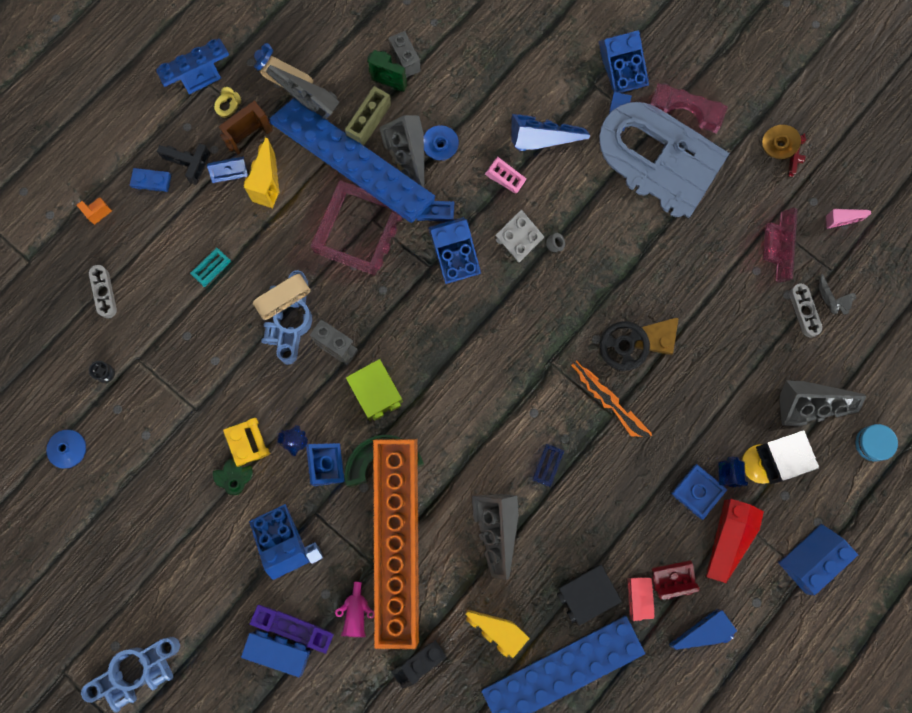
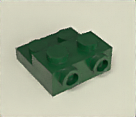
(385, 72)

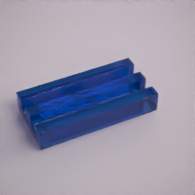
(542, 481)

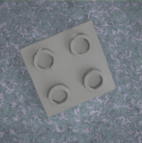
(519, 236)

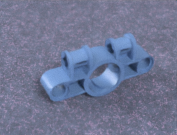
(288, 338)
(112, 685)

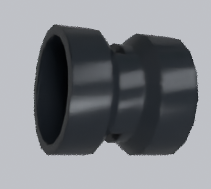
(97, 370)

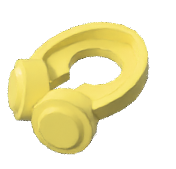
(227, 93)

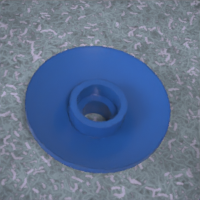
(440, 135)
(74, 450)

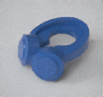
(262, 56)

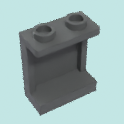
(333, 342)

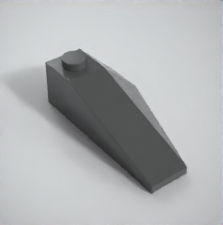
(310, 95)
(406, 144)
(810, 401)
(498, 524)

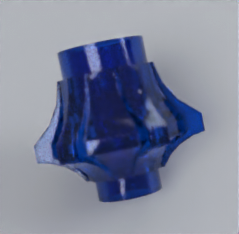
(292, 440)

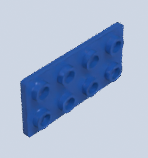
(194, 68)

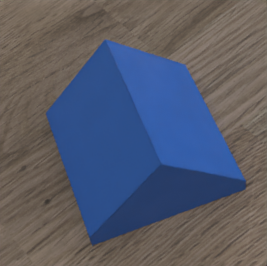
(325, 464)

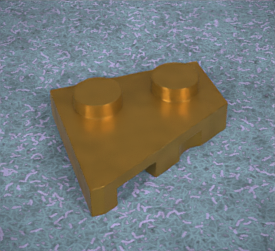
(661, 336)

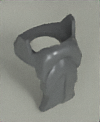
(843, 303)

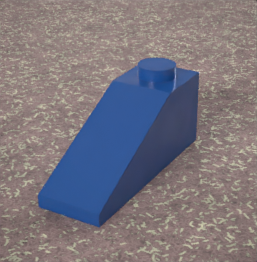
(710, 630)

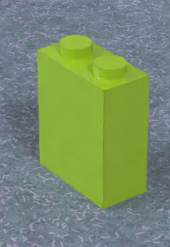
(375, 390)

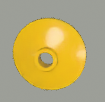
(753, 466)

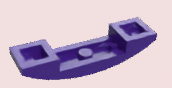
(292, 628)

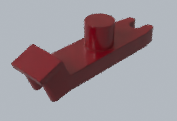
(796, 158)

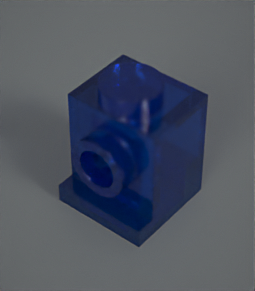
(732, 472)

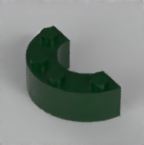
(362, 459)

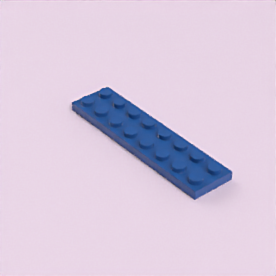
(565, 669)

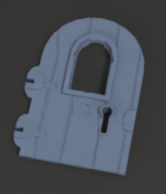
(676, 175)

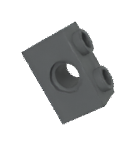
(404, 53)

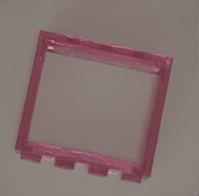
(328, 222)

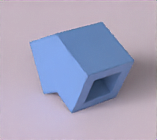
(313, 553)

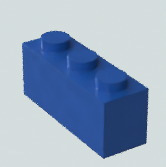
(276, 653)

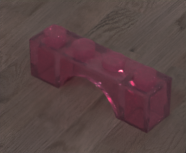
(709, 113)

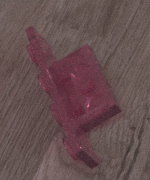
(780, 244)

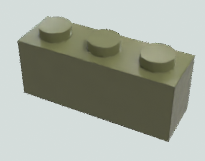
(368, 116)

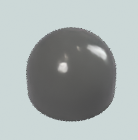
(551, 245)

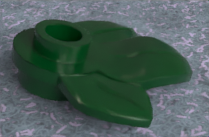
(232, 474)

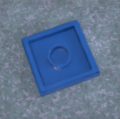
(699, 491)

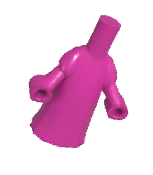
(355, 607)

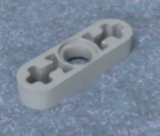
(96, 285)
(810, 304)

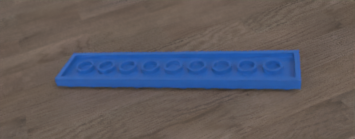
(353, 160)

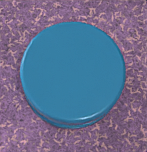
(876, 442)

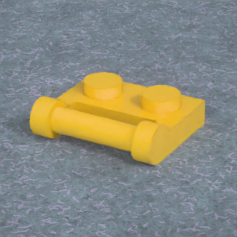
(240, 445)

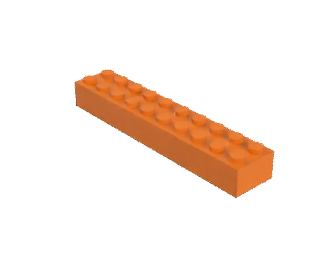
(396, 544)

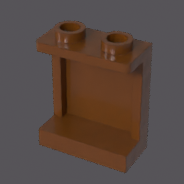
(243, 124)

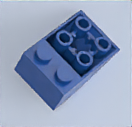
(624, 61)
(454, 250)
(278, 542)

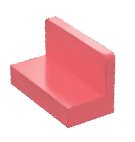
(640, 598)

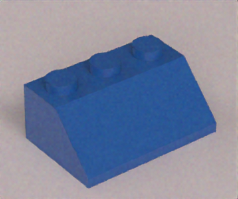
(818, 559)

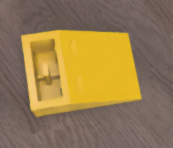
(263, 179)
(502, 631)

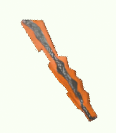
(609, 400)

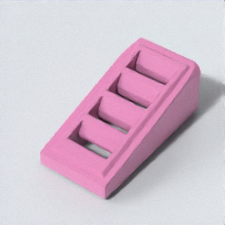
(502, 180)
(841, 217)

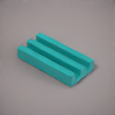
(215, 272)

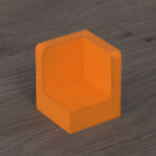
(95, 211)

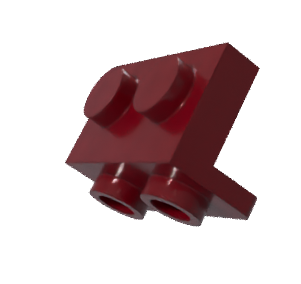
(674, 580)

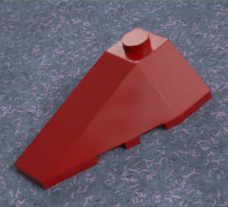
(734, 535)

